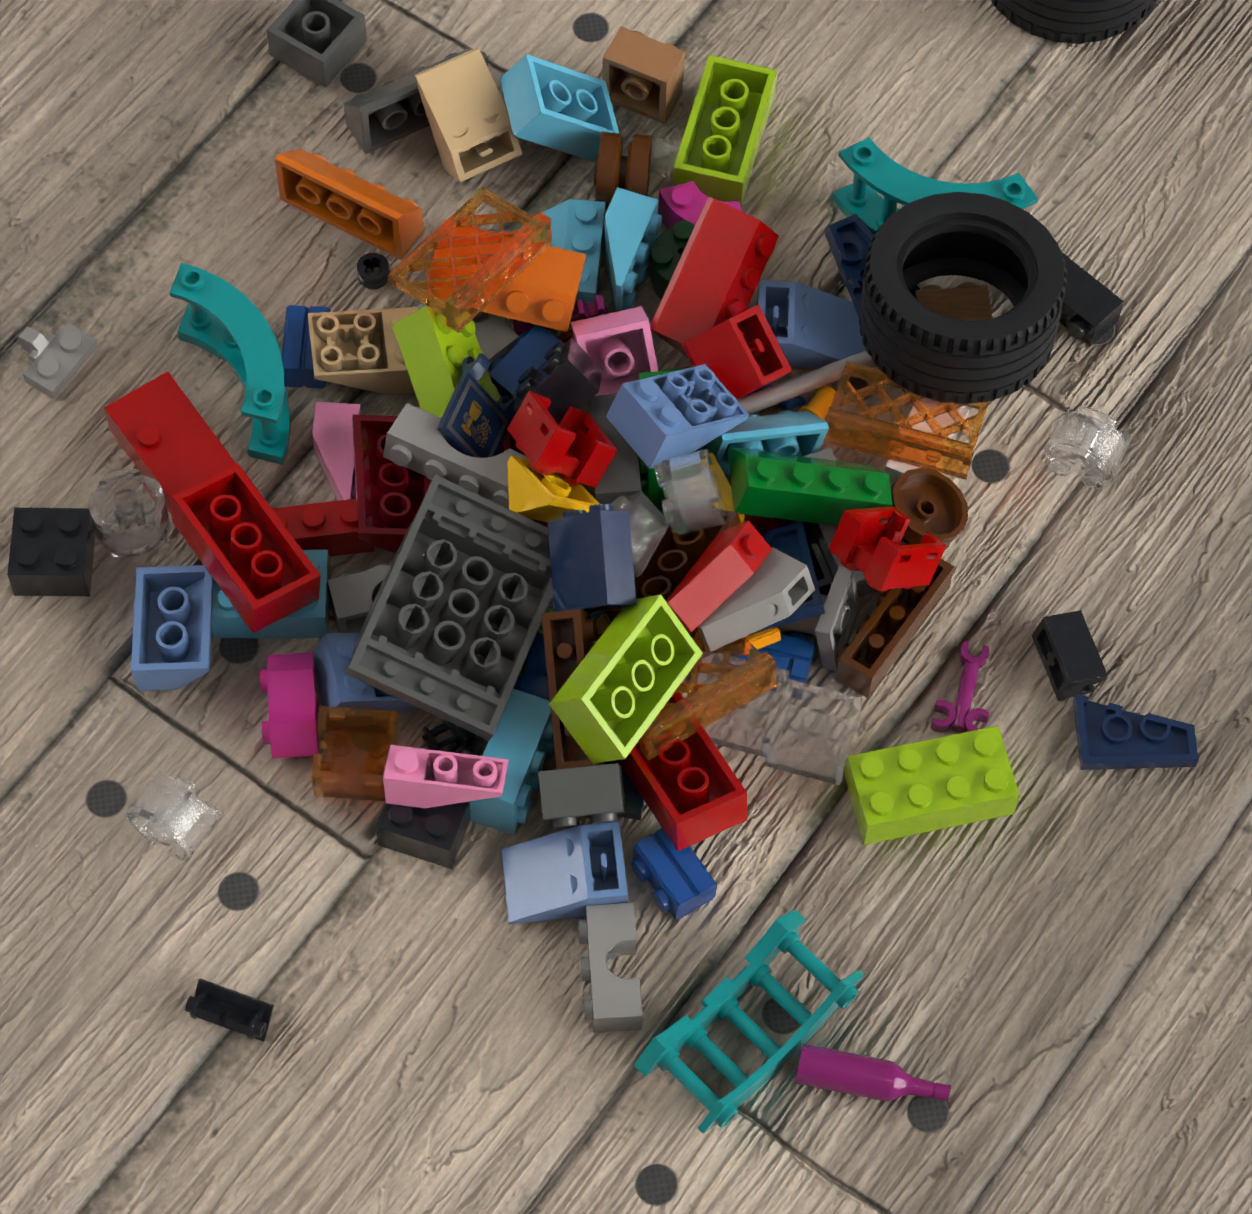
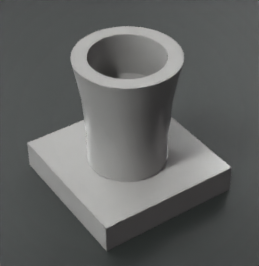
(836, 624)

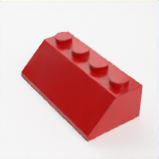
(714, 273)

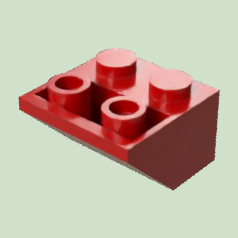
(740, 353)

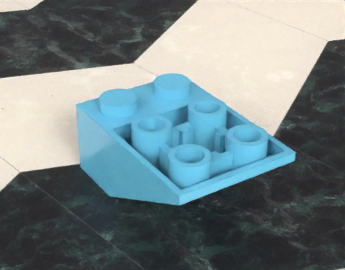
(629, 237)

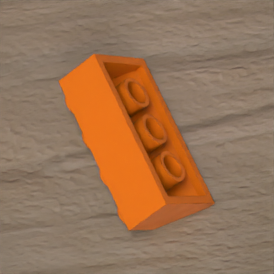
(348, 202)
(538, 295)

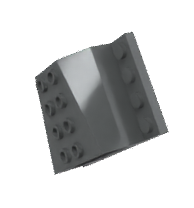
(457, 609)

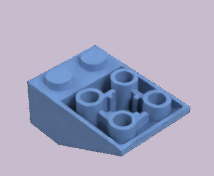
(810, 323)
(674, 413)
(342, 690)
(564, 873)

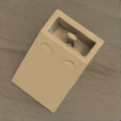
(467, 116)
(360, 349)

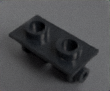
(230, 1009)

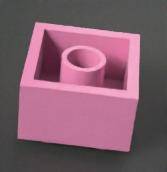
(619, 345)

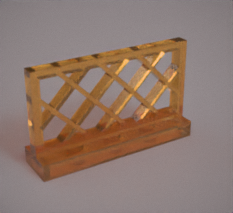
(494, 269)
(898, 439)
(713, 701)

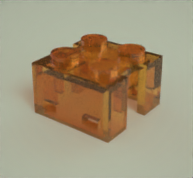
(355, 752)

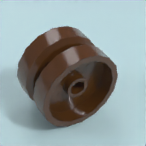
(622, 171)
(931, 504)

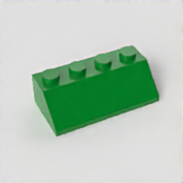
(803, 486)

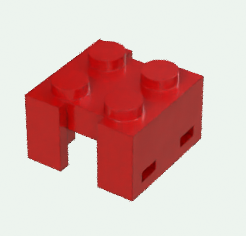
(562, 447)
(875, 549)

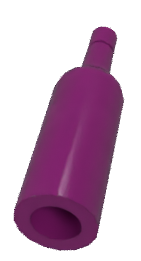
(862, 1076)

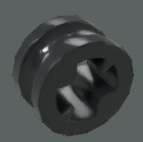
(370, 261)

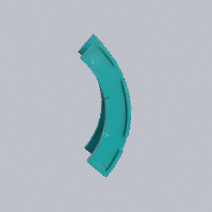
(899, 185)
(234, 329)
(723, 1002)

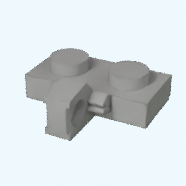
(56, 357)

